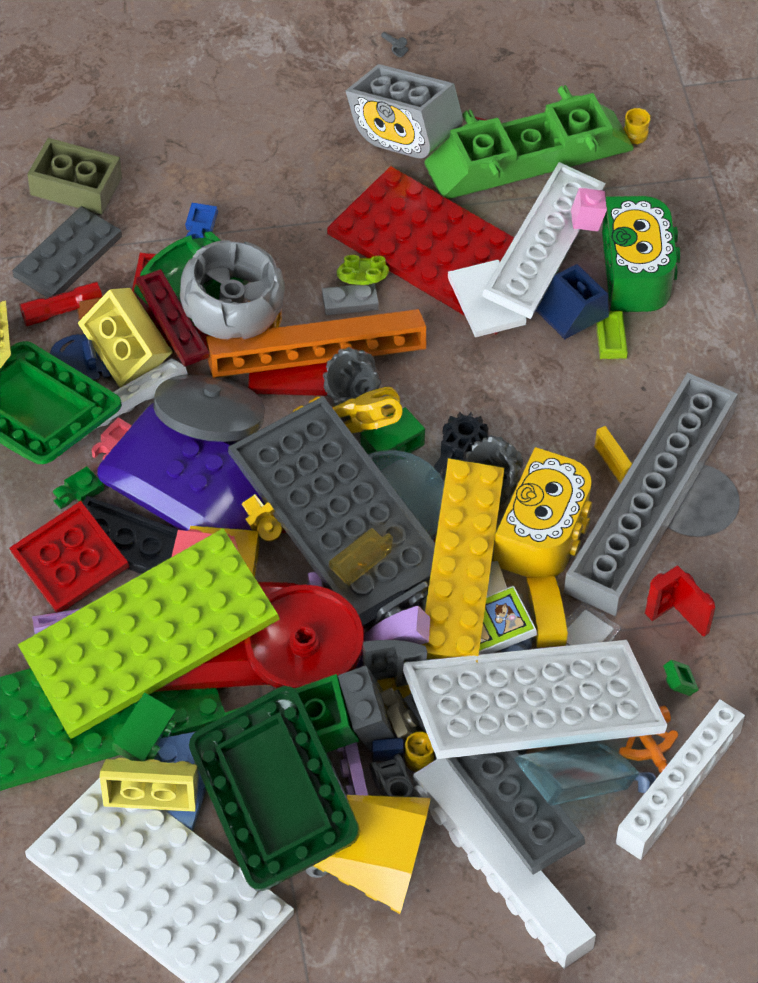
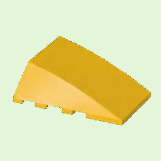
(386, 847)

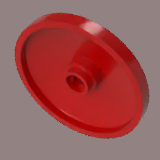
(311, 641)

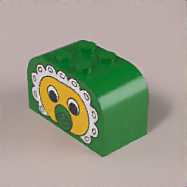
(639, 253)

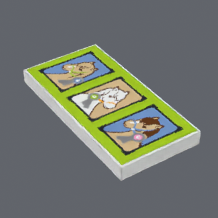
(504, 622)

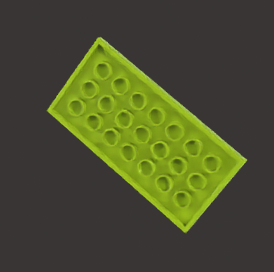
(147, 632)

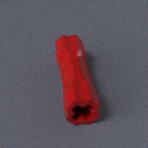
(44, 308)

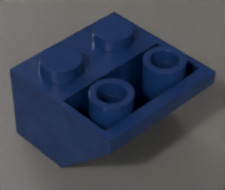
(573, 302)

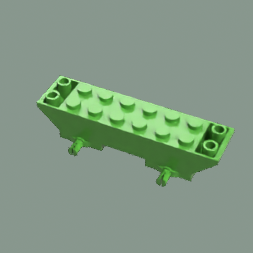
(497, 154)

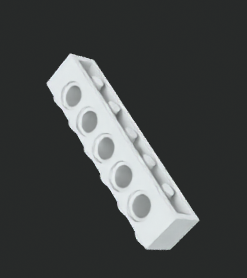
(679, 779)

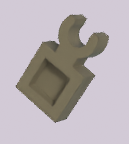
(400, 717)

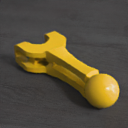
(368, 410)

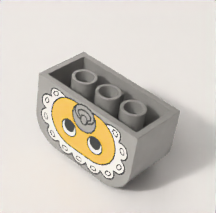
(404, 110)

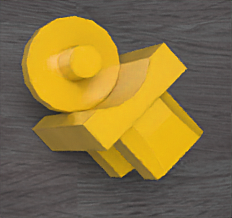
(262, 519)

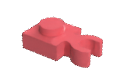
(110, 437)

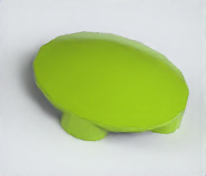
(362, 270)

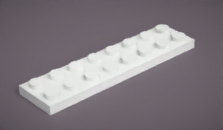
(539, 244)

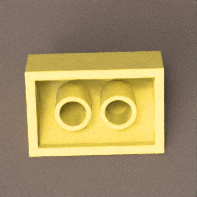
(124, 336)
(149, 784)

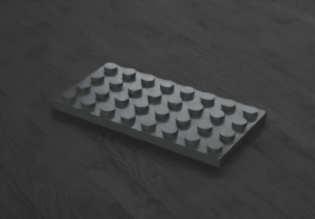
(331, 495)

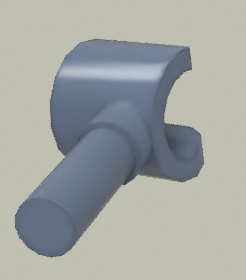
(645, 780)

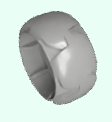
(229, 315)

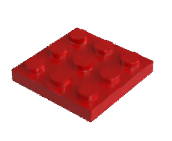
(69, 557)

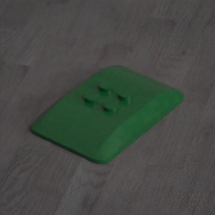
(274, 788)

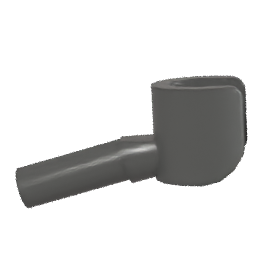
(398, 44)

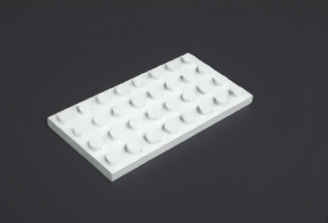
(533, 698)
(160, 887)

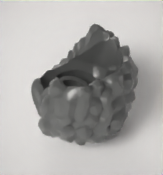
(350, 375)
(499, 453)

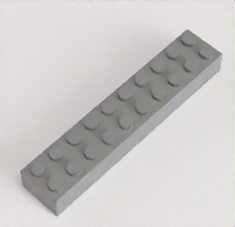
(650, 494)

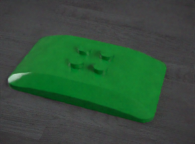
(48, 404)

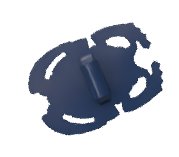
(80, 356)

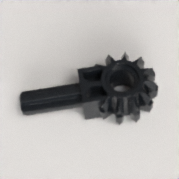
(454, 441)

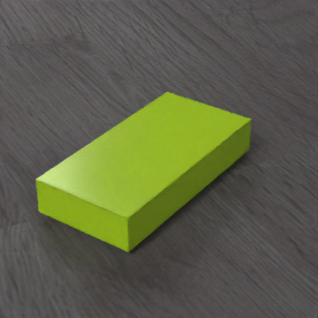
(612, 336)

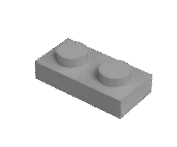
(350, 299)

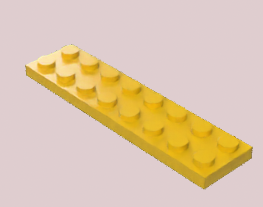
(462, 558)

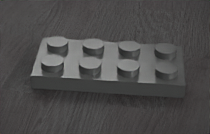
(67, 253)

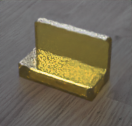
(361, 555)

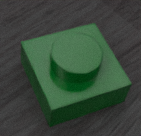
(680, 678)

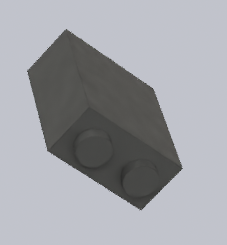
(366, 706)

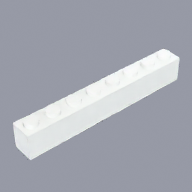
(526, 895)

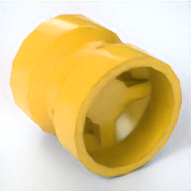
(636, 125)
(416, 746)

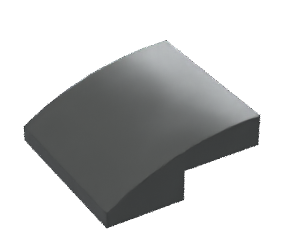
(387, 658)

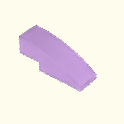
(407, 625)

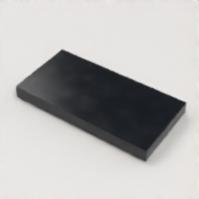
(138, 539)

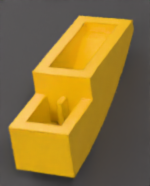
(547, 611)

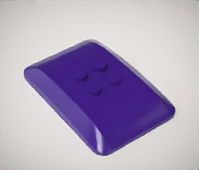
(178, 476)

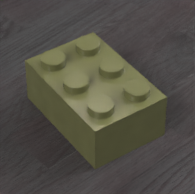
(74, 175)

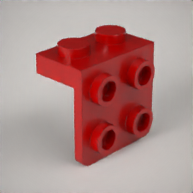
(680, 591)

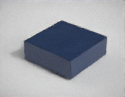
(386, 749)

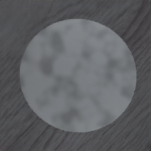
(708, 505)

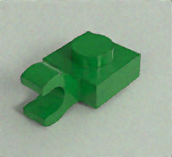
(77, 487)

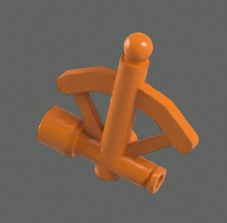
(652, 750)

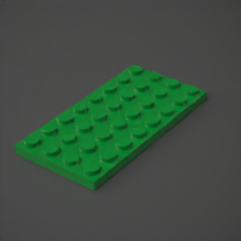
(38, 745)

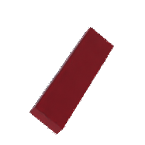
(172, 318)

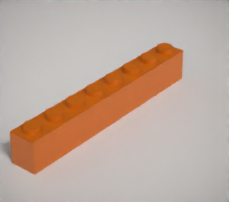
(317, 342)

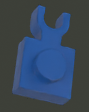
(200, 219)

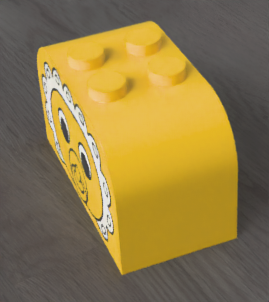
(544, 516)

